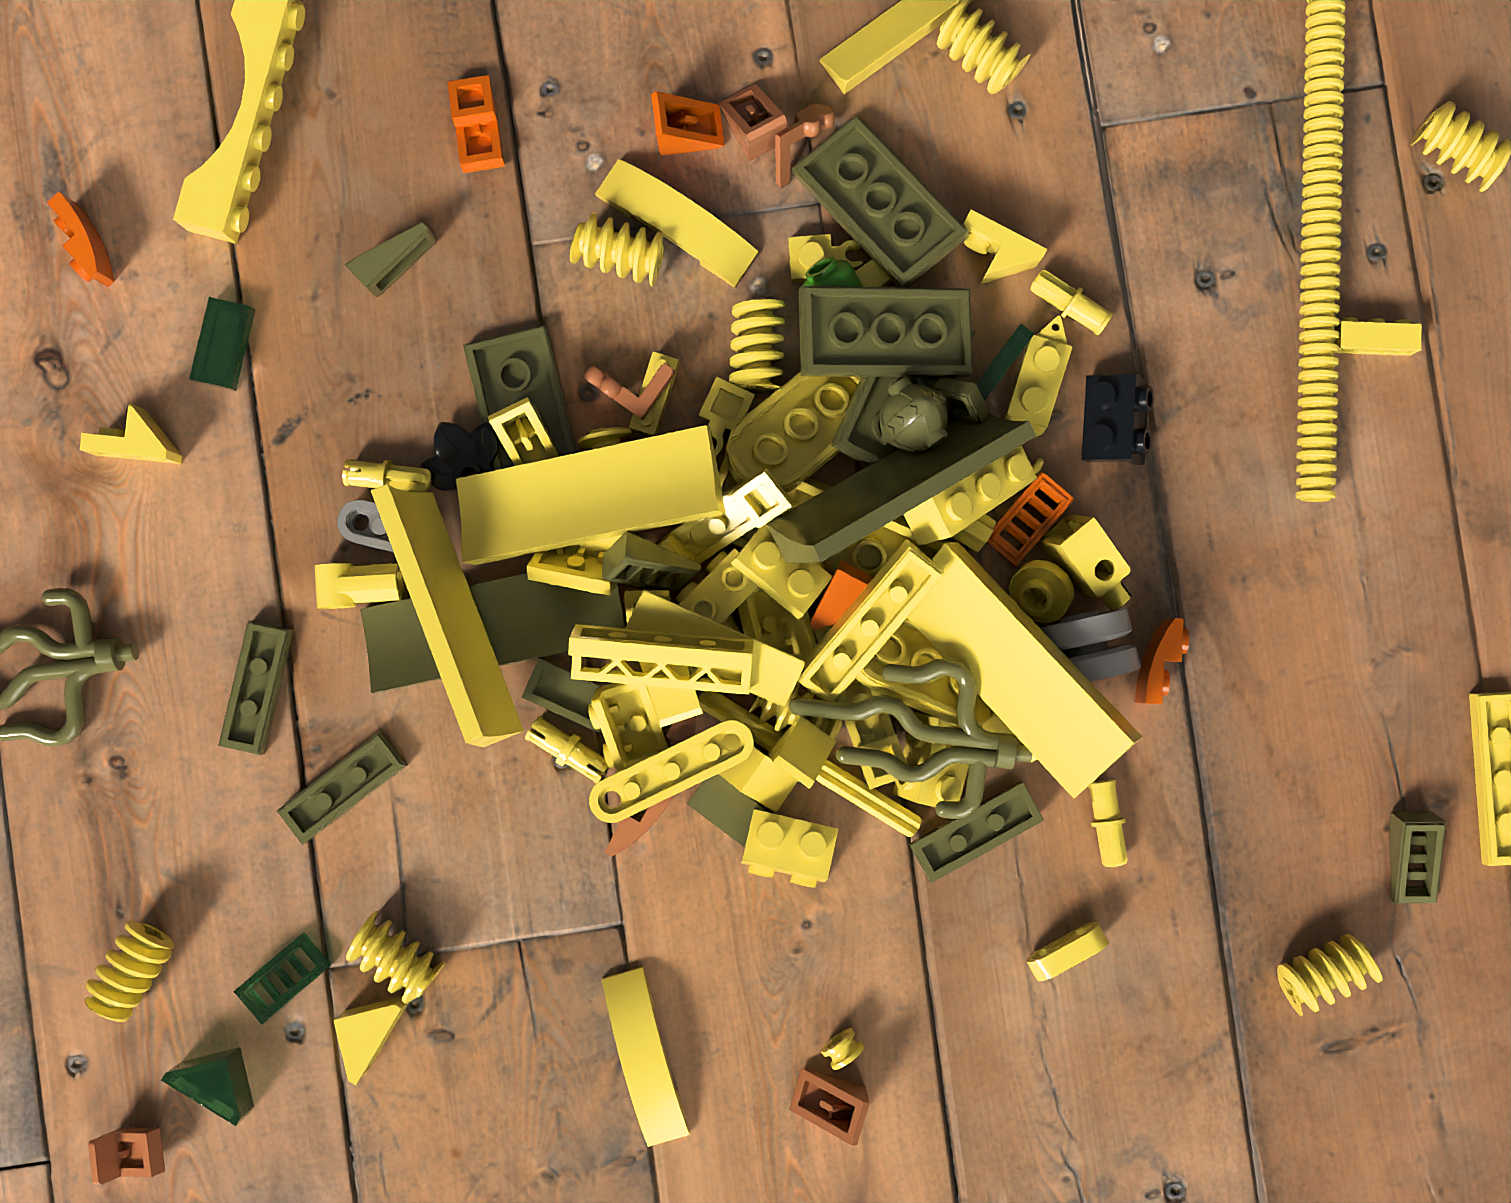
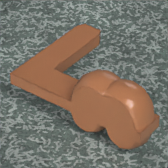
(807, 123)
(637, 405)

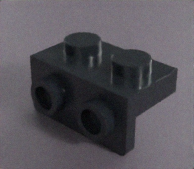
(1116, 418)

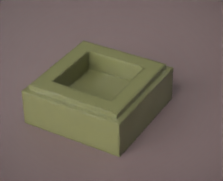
(963, 399)

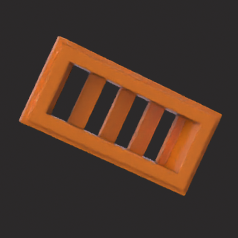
(1053, 491)

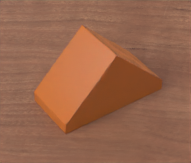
(686, 124)
(839, 594)

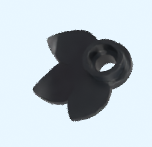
(459, 453)

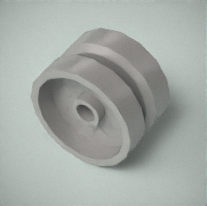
(1085, 642)

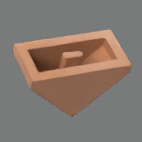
(753, 120)
(831, 1104)

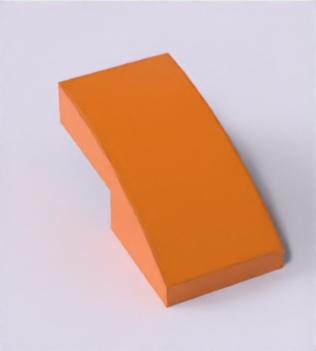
(476, 124)

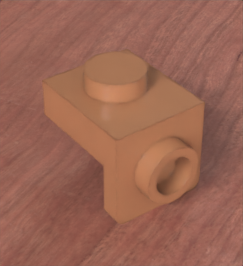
(126, 1154)

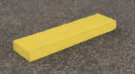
(1492, 766)

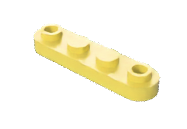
(671, 771)

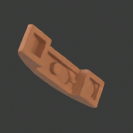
(634, 827)

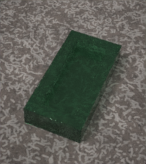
(222, 344)
(1004, 360)

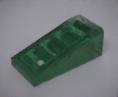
(255, 1003)

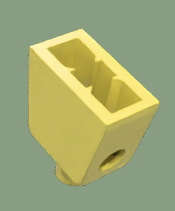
(1088, 558)

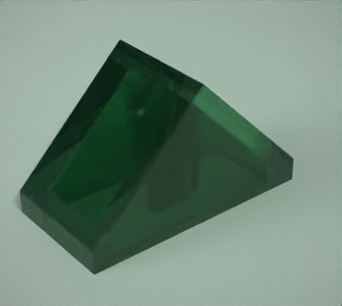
(215, 1083)

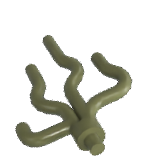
(82, 657)
(971, 742)

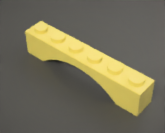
(219, 191)

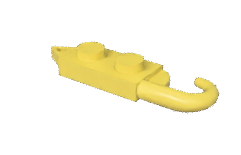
(1039, 380)

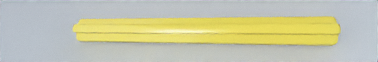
(830, 774)

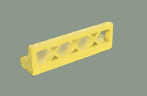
(662, 649)

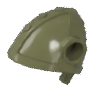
(913, 417)

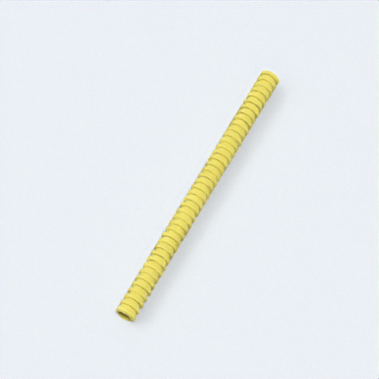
(1320, 248)

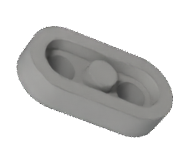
(373, 536)

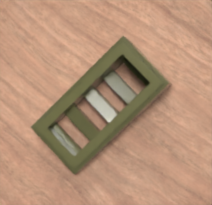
(390, 260)
(639, 563)
(1401, 837)

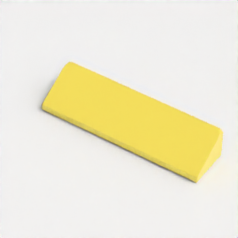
(884, 40)
(869, 622)
(772, 670)

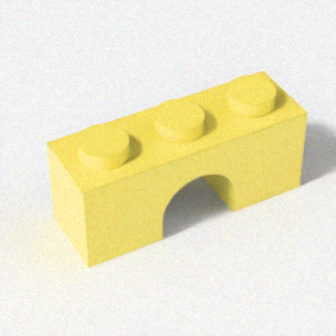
(970, 498)

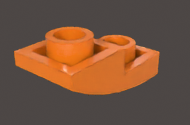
(85, 243)
(1165, 646)

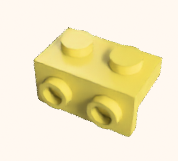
(574, 566)
(790, 584)
(720, 591)
(775, 626)
(627, 724)
(945, 785)
(789, 848)

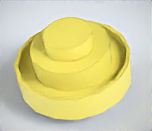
(1042, 590)

